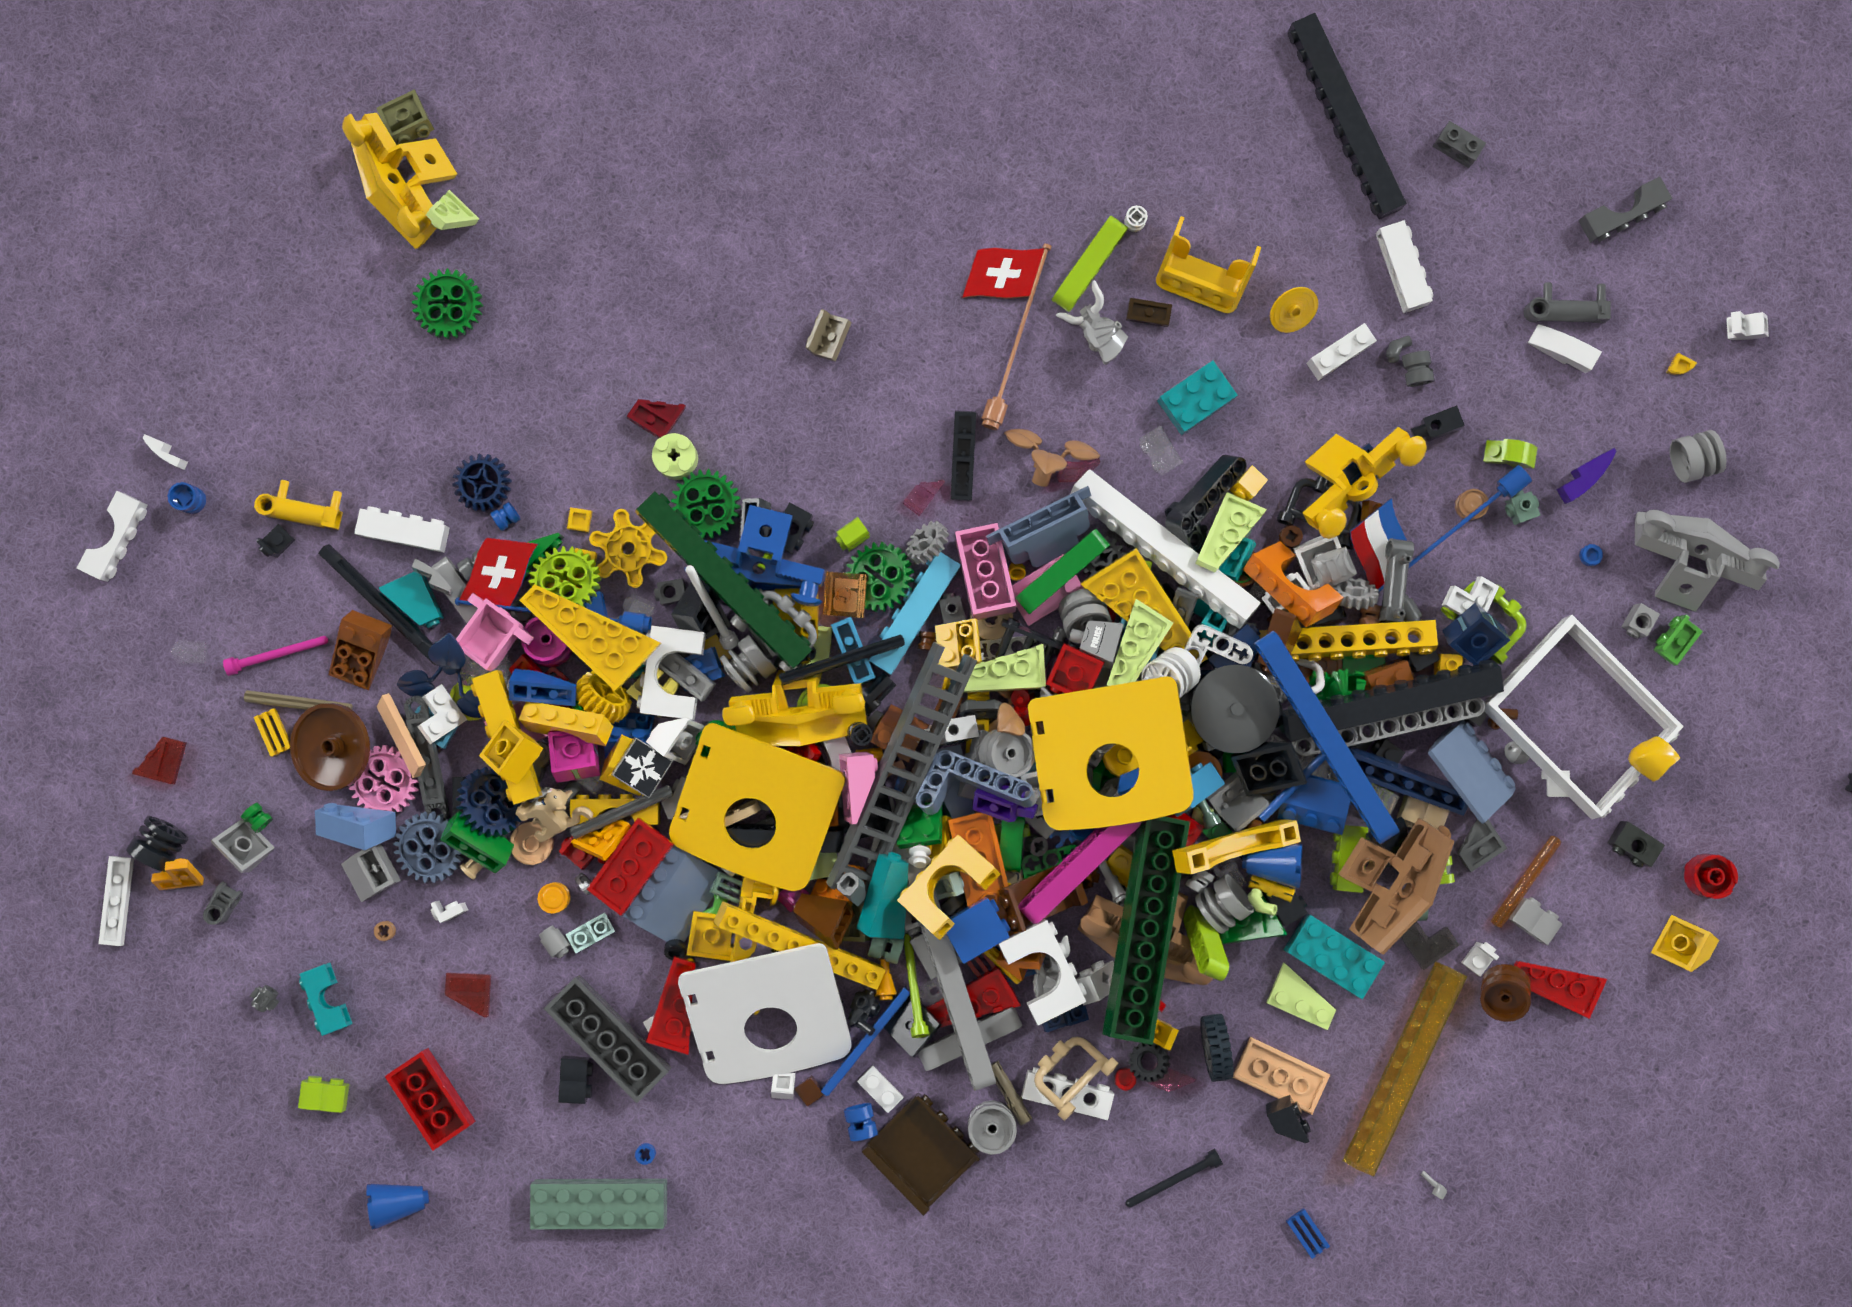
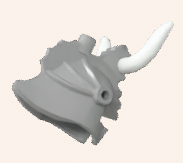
(1100, 332)
(1048, 975)

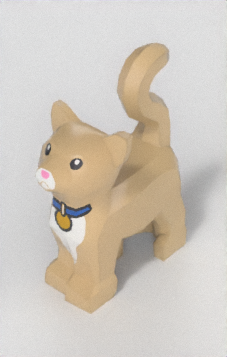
(550, 813)

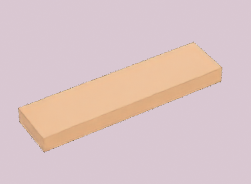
(401, 735)

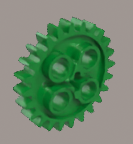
(449, 284)
(703, 484)
(890, 560)

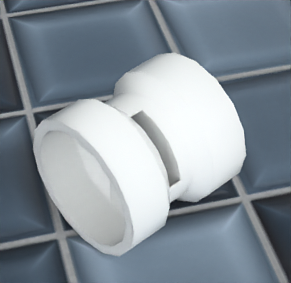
(1135, 223)
(1202, 876)

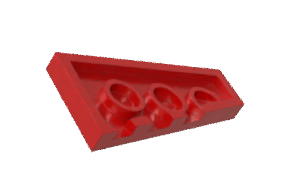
(1566, 988)
(671, 1022)

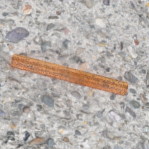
(1526, 881)

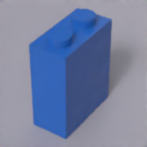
(977, 929)

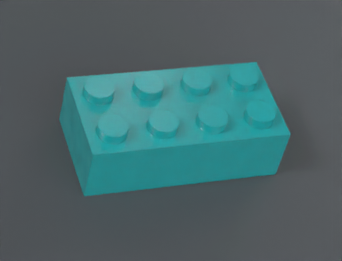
(1334, 956)

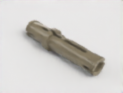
(1011, 1096)

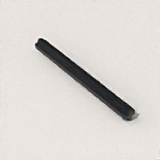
(841, 659)

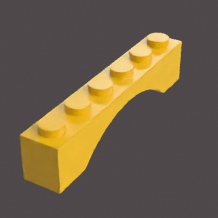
(1214, 851)

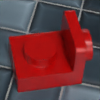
(576, 855)

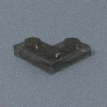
(1430, 949)

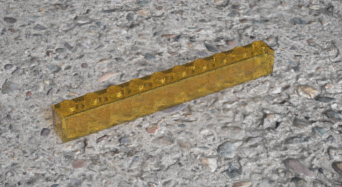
(1404, 1069)

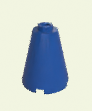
(1276, 864)
(393, 1202)

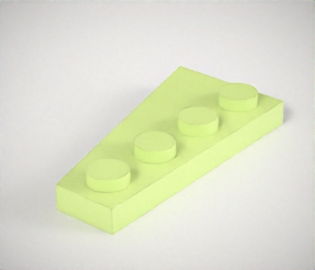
(1229, 528)

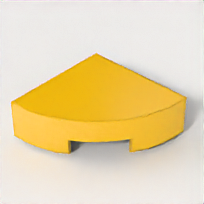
(1680, 365)

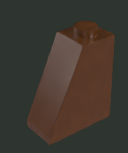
(1287, 628)
(824, 917)

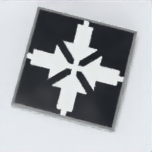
(641, 767)

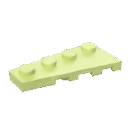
(1140, 640)
(1010, 672)

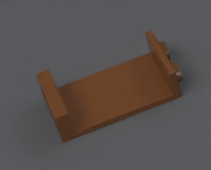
(1013, 894)

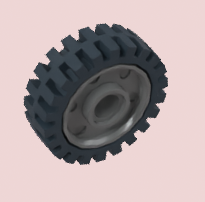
(1216, 1047)

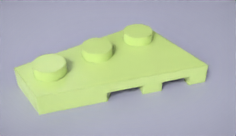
(451, 213)
(1300, 999)

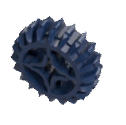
(483, 474)

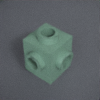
(1522, 507)

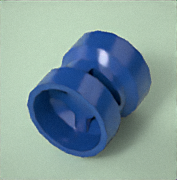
(505, 516)

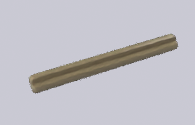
(285, 701)

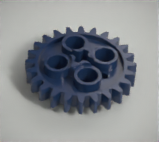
(478, 813)

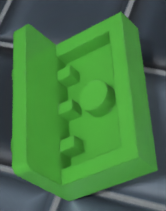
(1677, 639)

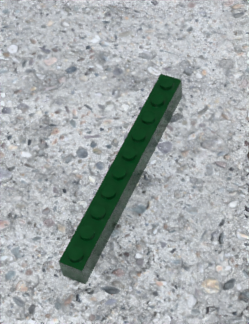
(723, 580)

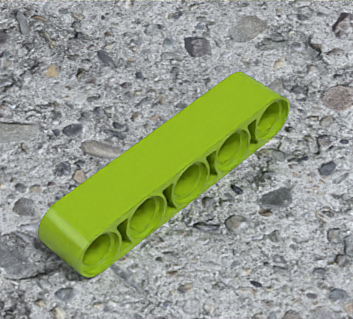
(1089, 263)
(1205, 945)

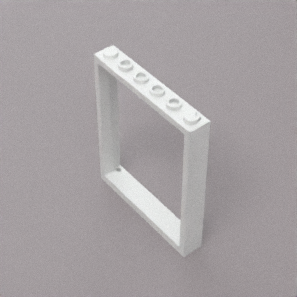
(1619, 674)

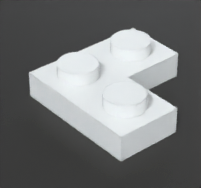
(1481, 593)
(446, 715)

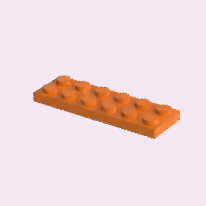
(980, 834)

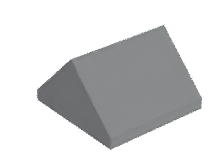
(243, 846)

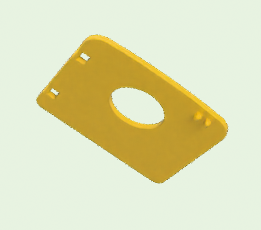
(1132, 714)
(793, 787)

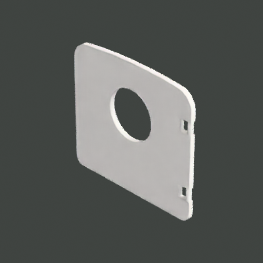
(790, 980)

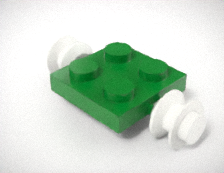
(920, 832)

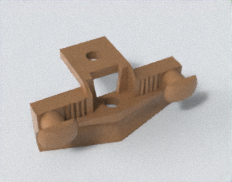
(1394, 910)
(1103, 925)

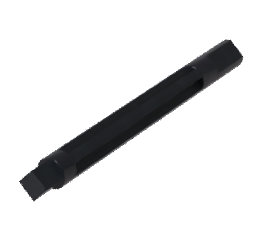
(376, 599)

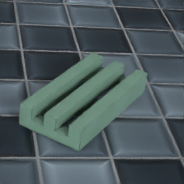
(716, 883)

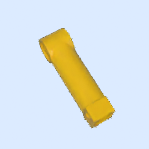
(300, 511)

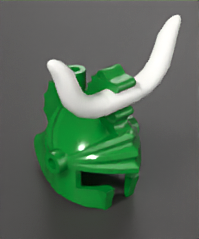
(1332, 684)

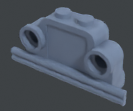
(1045, 532)

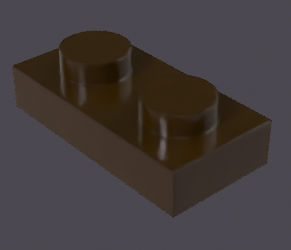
(1149, 312)

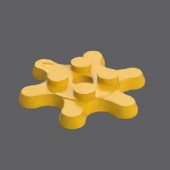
(613, 544)

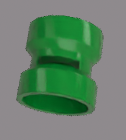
(256, 817)

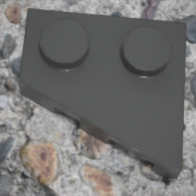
(1480, 845)

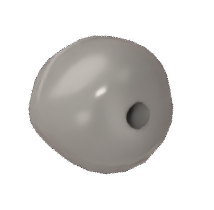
(1515, 753)

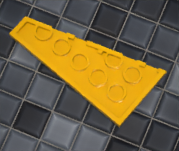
(1130, 580)
(601, 643)

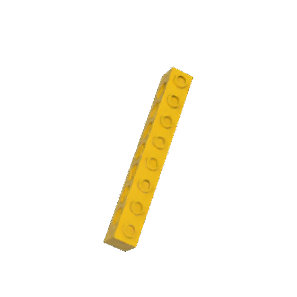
(1424, 630)
(784, 938)

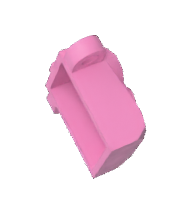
(490, 633)

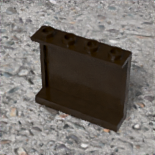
(921, 1152)

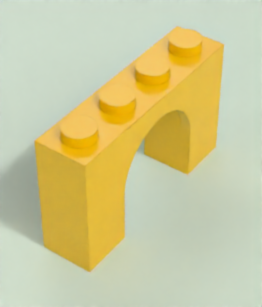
(956, 857)

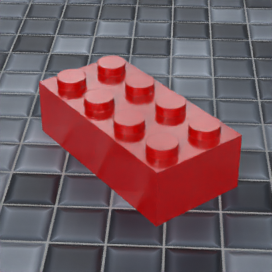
(430, 1099)

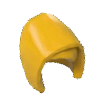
(1653, 758)

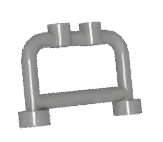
(785, 604)

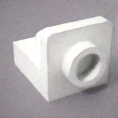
(452, 910)
(1480, 958)

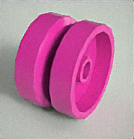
(546, 647)

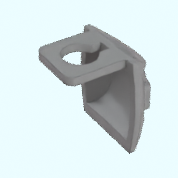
(1333, 567)

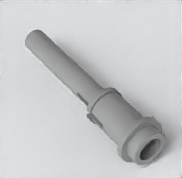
(1113, 884)

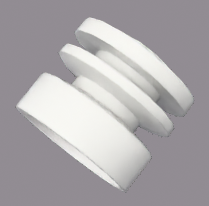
(1176, 664)

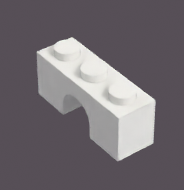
(1341, 351)

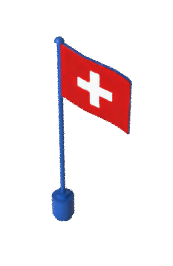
(500, 574)

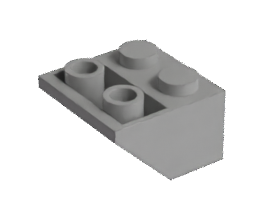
(370, 872)

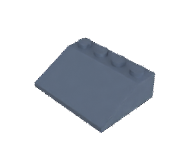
(1472, 770)
(672, 895)

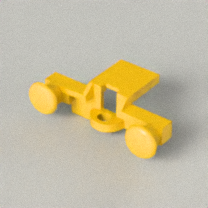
(1335, 455)
(714, 942)

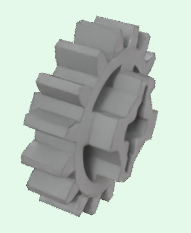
(927, 542)
(1357, 593)

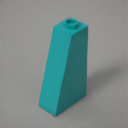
(882, 913)

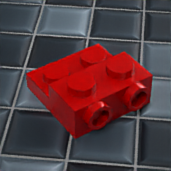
(1074, 671)

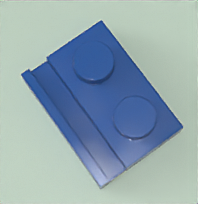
(707, 663)

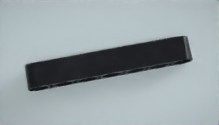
(760, 834)

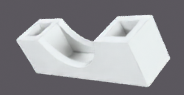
(126, 515)

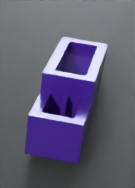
(1586, 476)

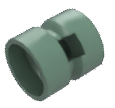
(878, 945)

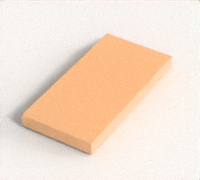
(1280, 1074)

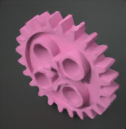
(375, 797)

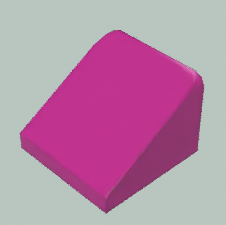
(789, 898)

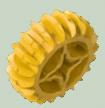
(600, 698)

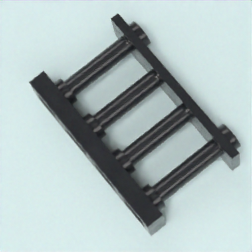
(1013, 625)

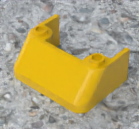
(1202, 280)

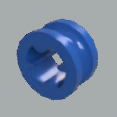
(652, 1153)

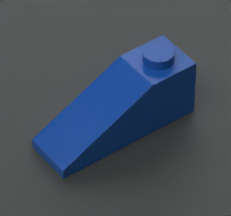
(540, 688)

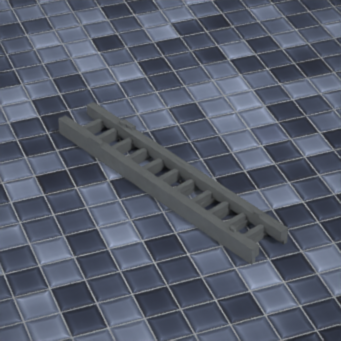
(915, 778)

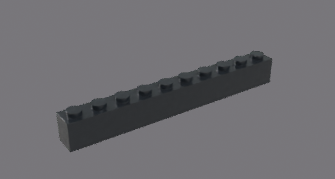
(1346, 116)
(1403, 697)

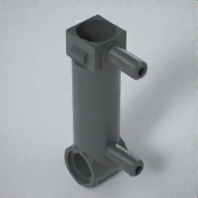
(1569, 310)
(1398, 556)

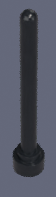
(1211, 1160)

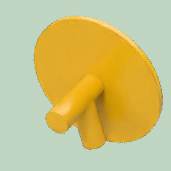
(1294, 309)

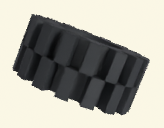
(1136, 1062)

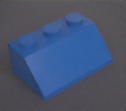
(1318, 804)

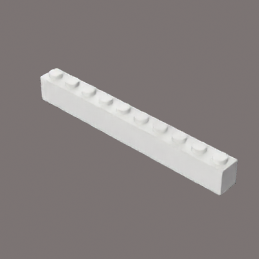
(1166, 550)

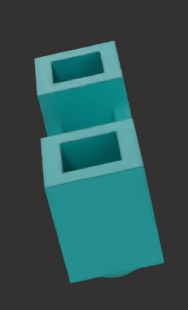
(327, 1017)

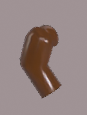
(1511, 713)

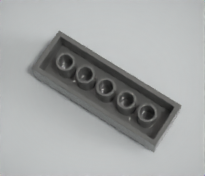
(607, 1038)

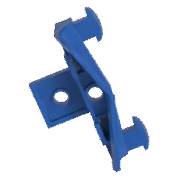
(778, 572)

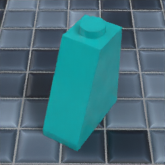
(414, 598)

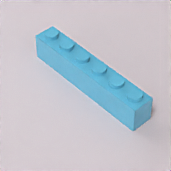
(917, 609)

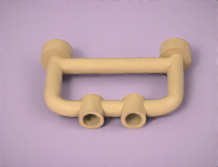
(1048, 1063)

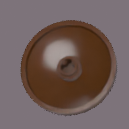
(330, 746)

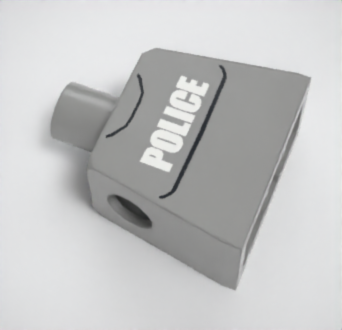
(1099, 640)

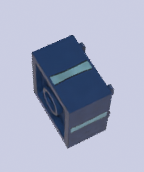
(1476, 634)

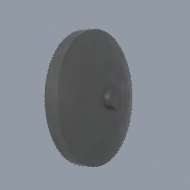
(1234, 708)

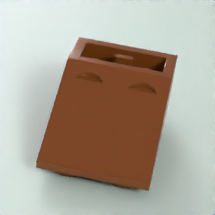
(359, 649)

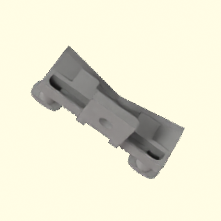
(1724, 556)

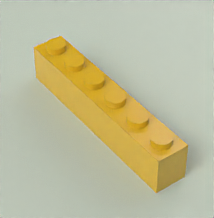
(496, 708)

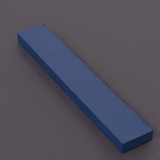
(865, 1041)

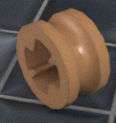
(377, 930)

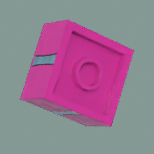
(572, 757)

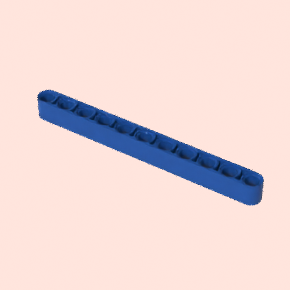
(1326, 737)

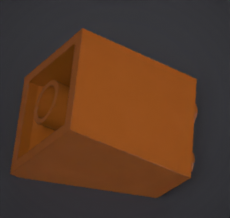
(886, 728)

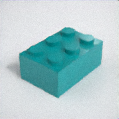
(1197, 397)

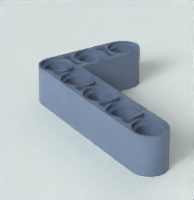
(973, 778)

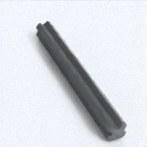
(620, 812)

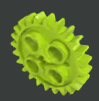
(574, 564)

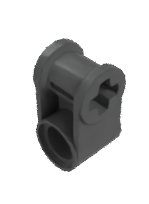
(224, 900)

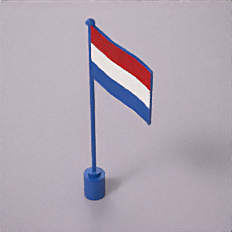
(1373, 533)

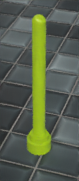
(919, 1028)

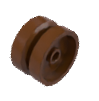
(1505, 993)

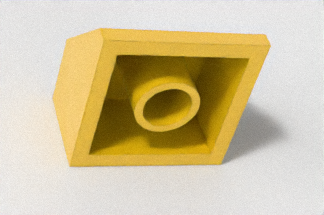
(511, 752)
(611, 762)

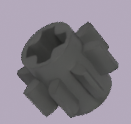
(264, 998)

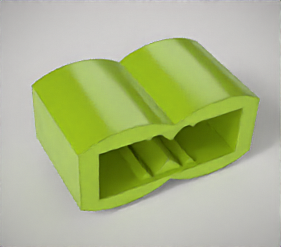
(852, 535)
(323, 1095)

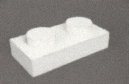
(880, 1089)

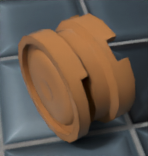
(1469, 501)

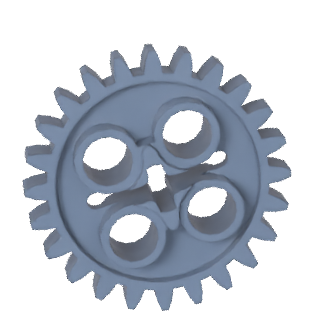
(415, 859)

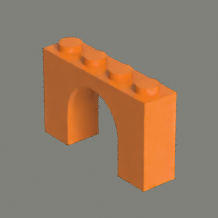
(1267, 570)

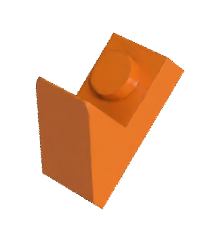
(1019, 967)

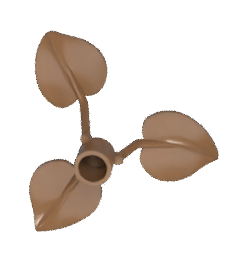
(1045, 461)
(1008, 719)

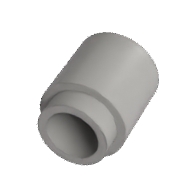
(554, 942)

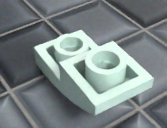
(590, 933)

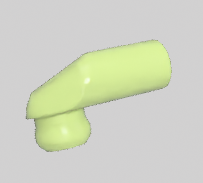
(1259, 905)

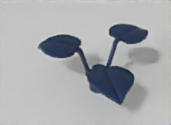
(450, 658)

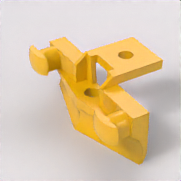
(378, 159)
(774, 722)

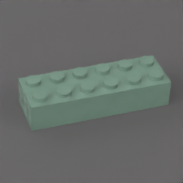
(598, 1204)

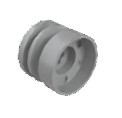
(1698, 456)
(747, 664)
(1224, 903)

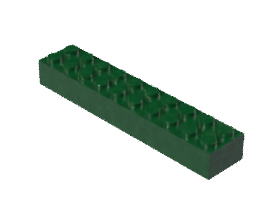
(1145, 931)

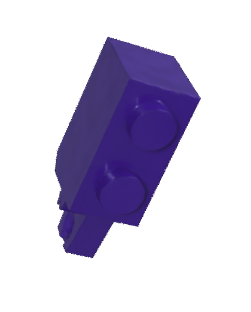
(999, 807)

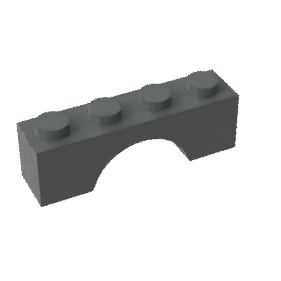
(1602, 220)

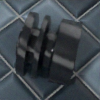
(158, 840)

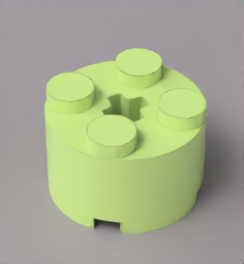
(666, 447)

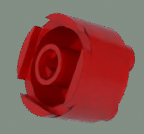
(1718, 885)

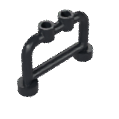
(1321, 486)

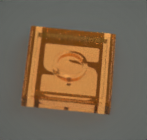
(844, 594)

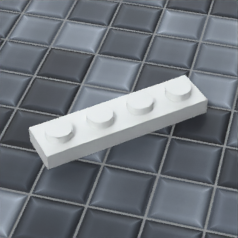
(116, 900)

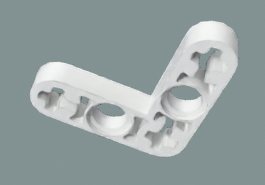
(1202, 645)

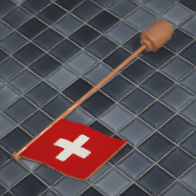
(1006, 276)

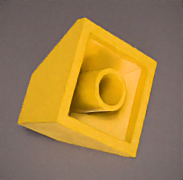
(1684, 944)

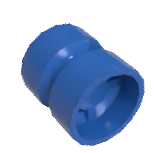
(186, 498)
(854, 1116)

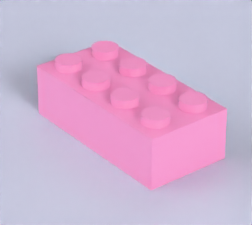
(985, 573)

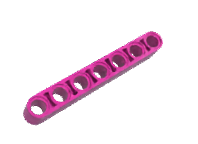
(1073, 870)

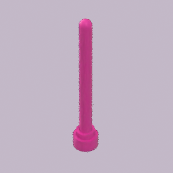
(233, 665)

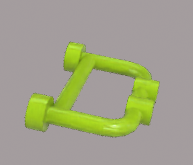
(1511, 609)

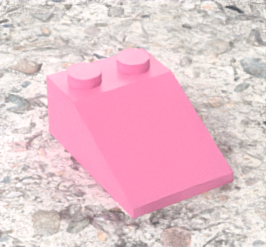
(1051, 603)
(859, 774)

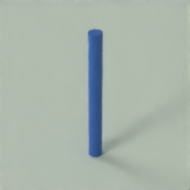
(1287, 792)

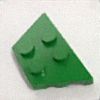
(1253, 927)

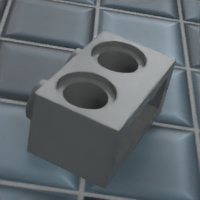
(1459, 144)

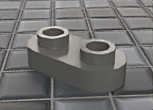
(981, 709)

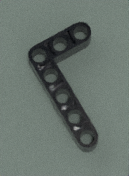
(1200, 500)

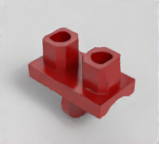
(1021, 699)

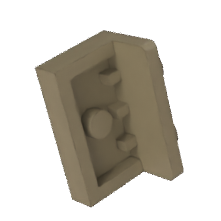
(828, 335)

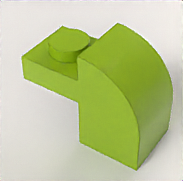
(1511, 453)

